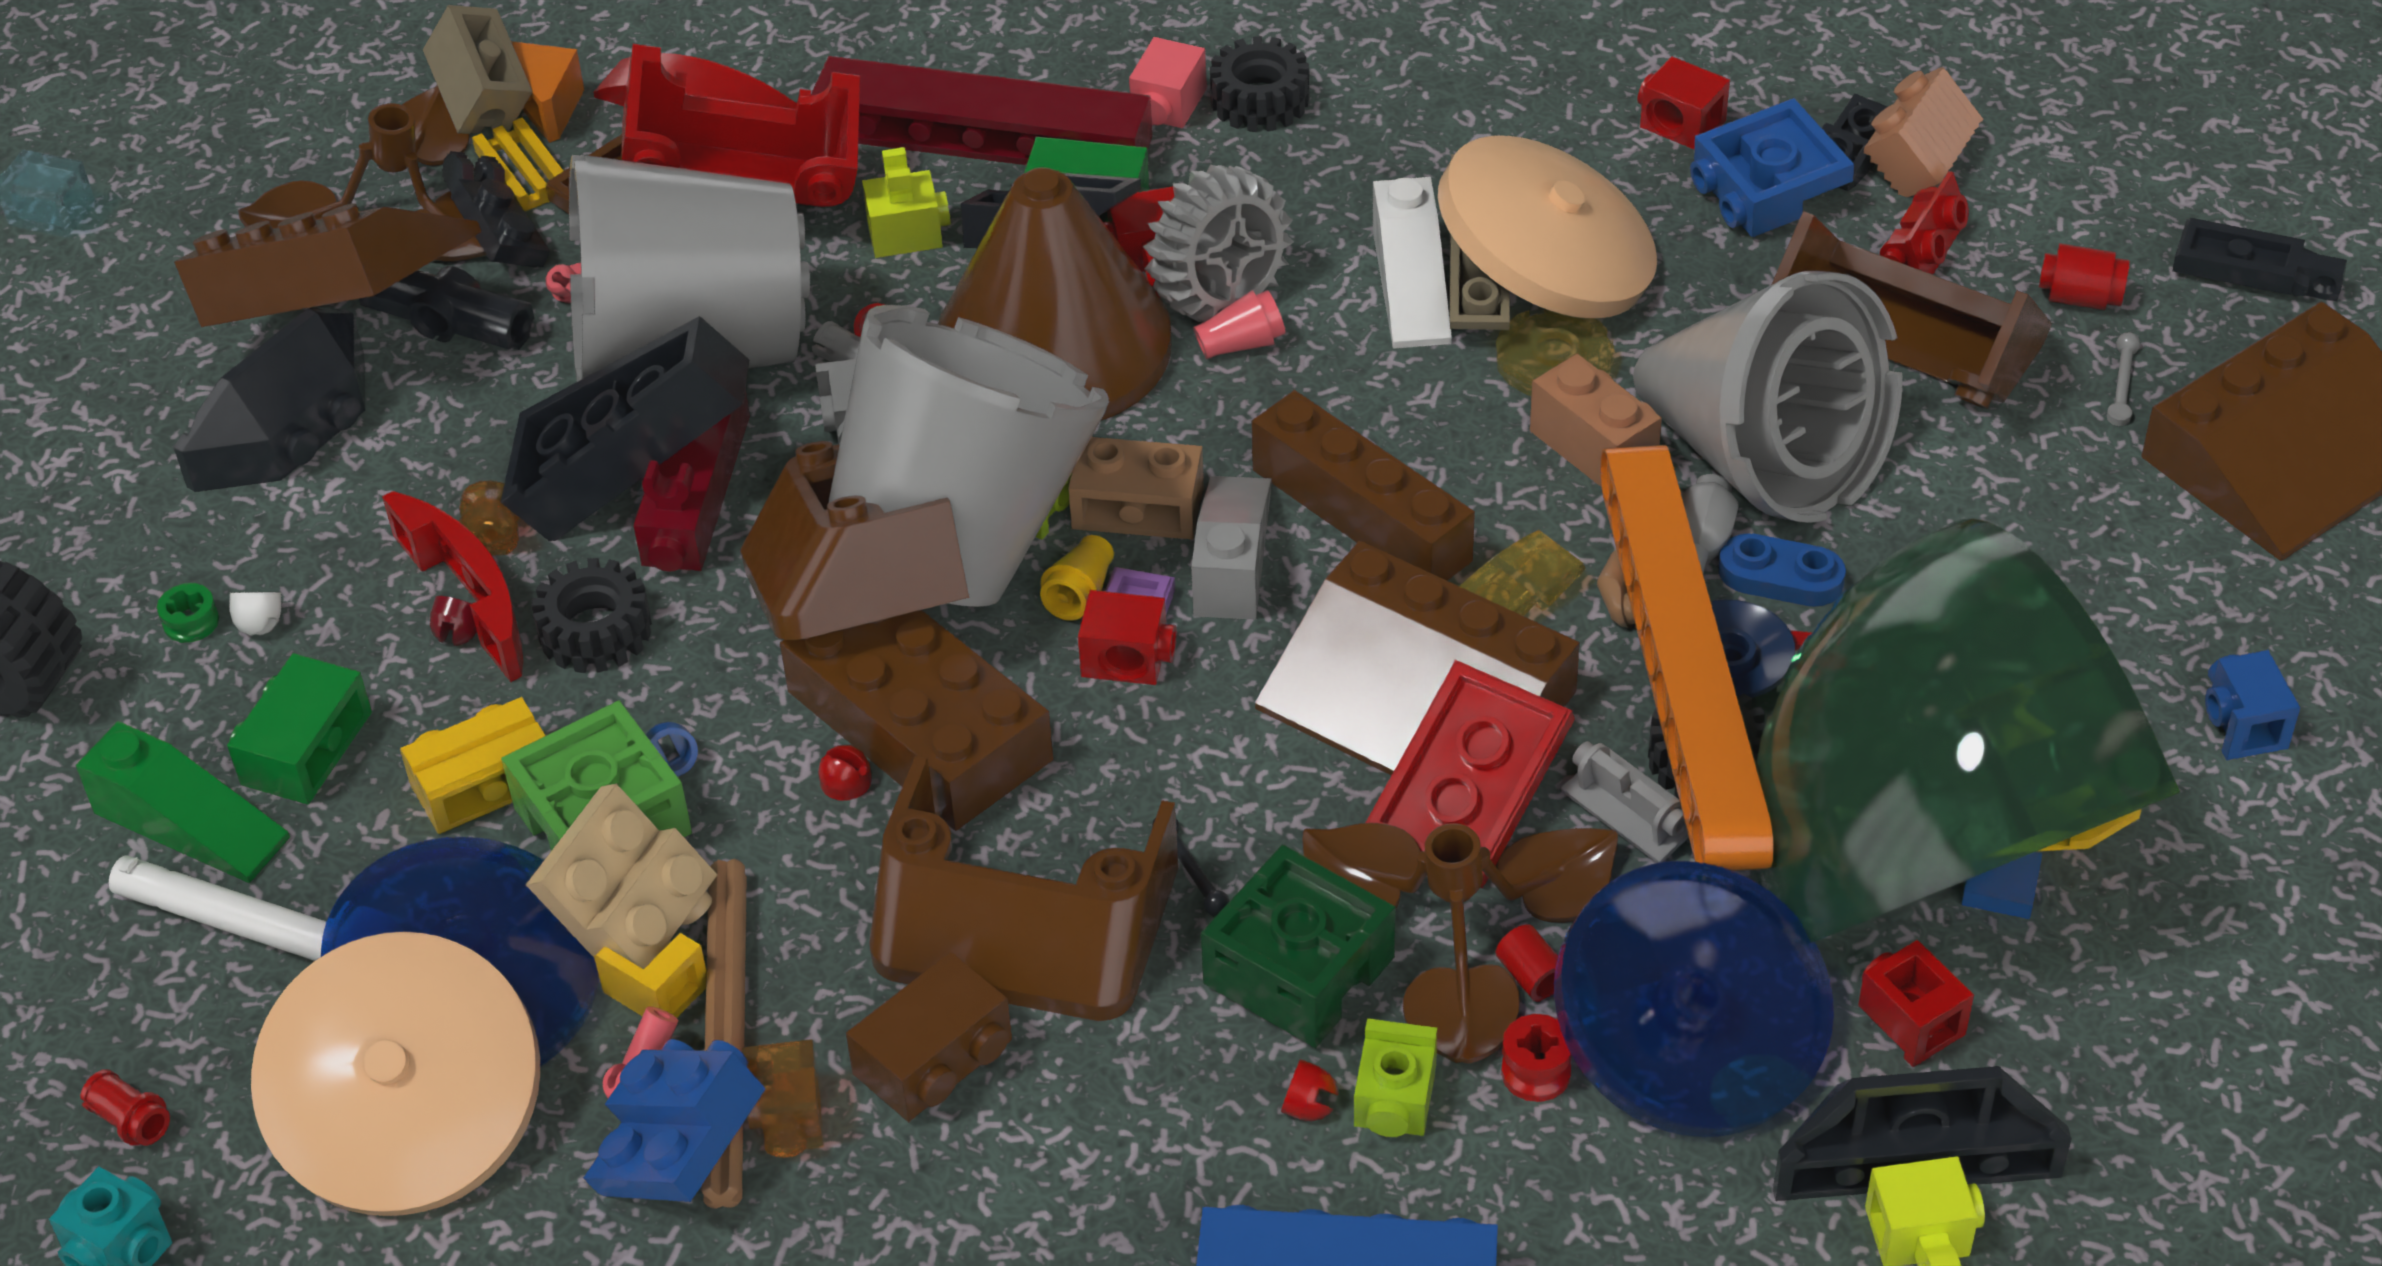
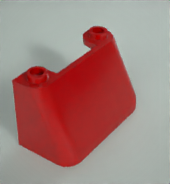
(802, 147)

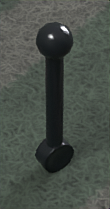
(1214, 899)

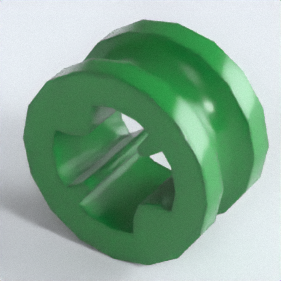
(191, 627)

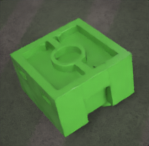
(565, 769)

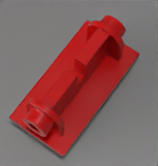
(1929, 227)

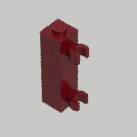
(687, 496)

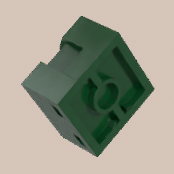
(1297, 944)

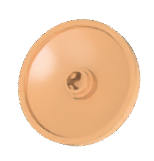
(1547, 227)
(395, 1074)

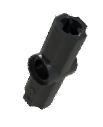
(455, 305)

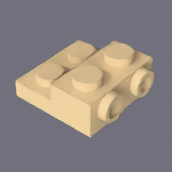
(622, 879)

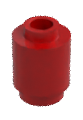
(2084, 277)

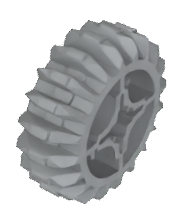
(1224, 229)

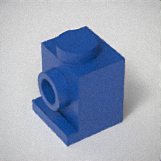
(2251, 704)

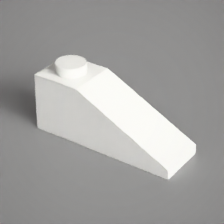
(1411, 262)

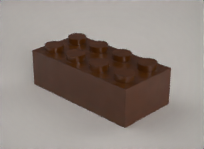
(922, 692)

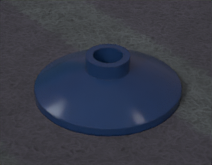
(1754, 644)

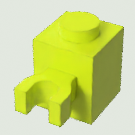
(903, 208)
(1923, 1212)

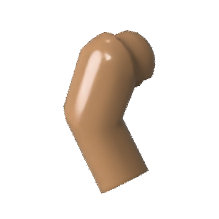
(1614, 592)

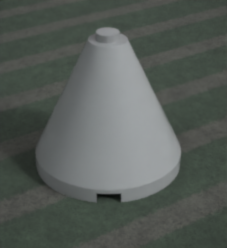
(1784, 392)

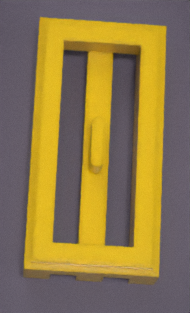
(507, 141)

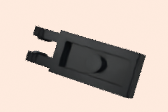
(482, 196)

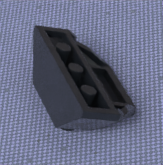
(277, 404)
(1919, 1117)

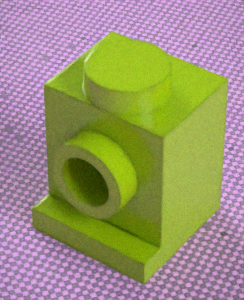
(1395, 1078)

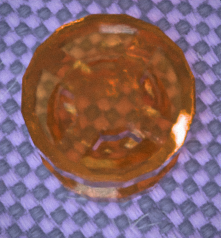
(489, 518)

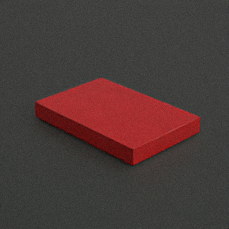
(1474, 760)

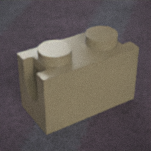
(477, 69)

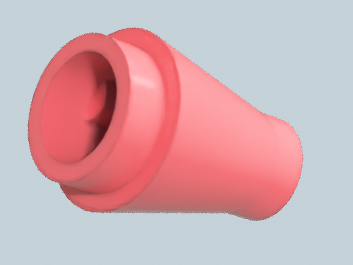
(1243, 325)

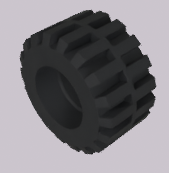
(35, 641)

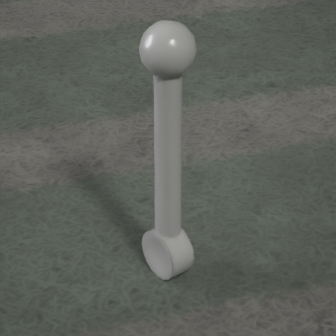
(2119, 412)

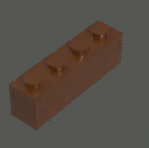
(1361, 487)

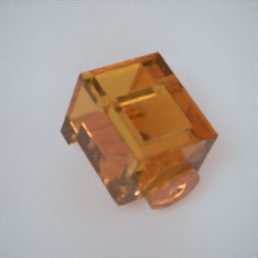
(792, 1099)

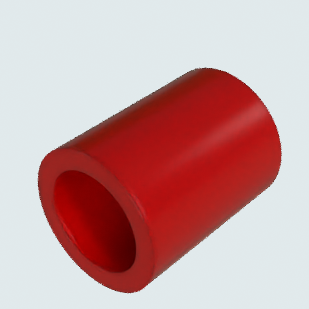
(1529, 961)

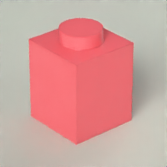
(1173, 78)

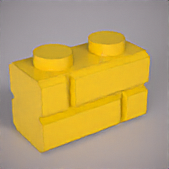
(461, 767)

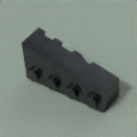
(606, 428)

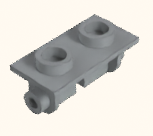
(1627, 801)

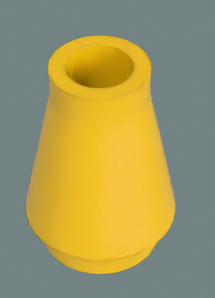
(1071, 578)

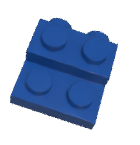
(1768, 166)
(675, 1120)

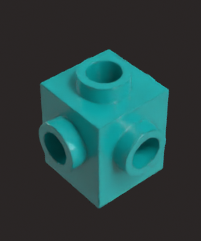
(110, 1223)

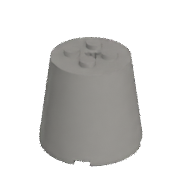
(678, 248)
(968, 422)

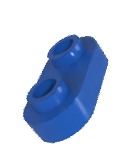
(1782, 570)

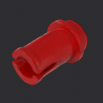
(136, 1115)

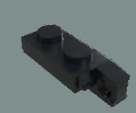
(2257, 260)

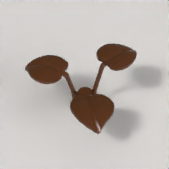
(397, 141)
(1549, 870)

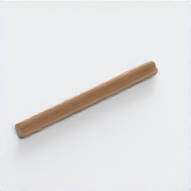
(726, 1006)

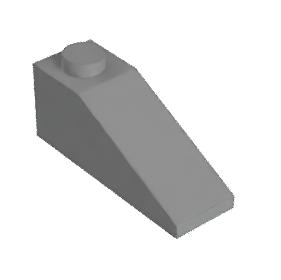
(1230, 547)

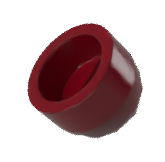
(453, 615)

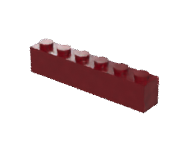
(984, 113)

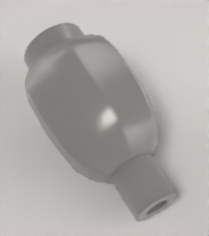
(1710, 514)

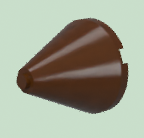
(1067, 287)

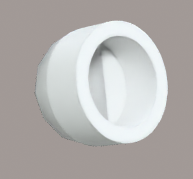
(255, 612)

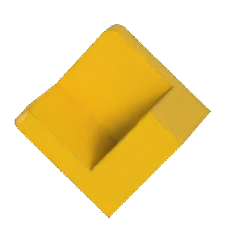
(665, 983)

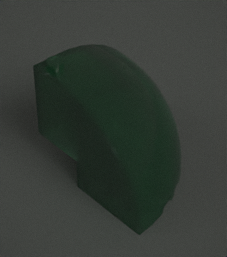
(1945, 730)

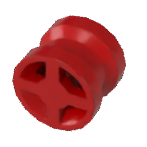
(1522, 1067)

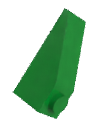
(176, 803)

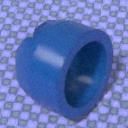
(681, 740)

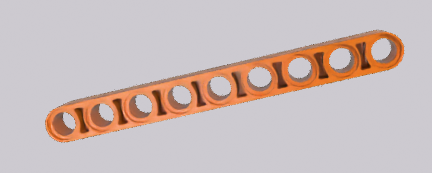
(1685, 661)

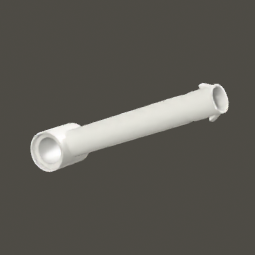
(218, 907)

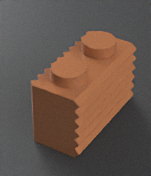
(1922, 131)

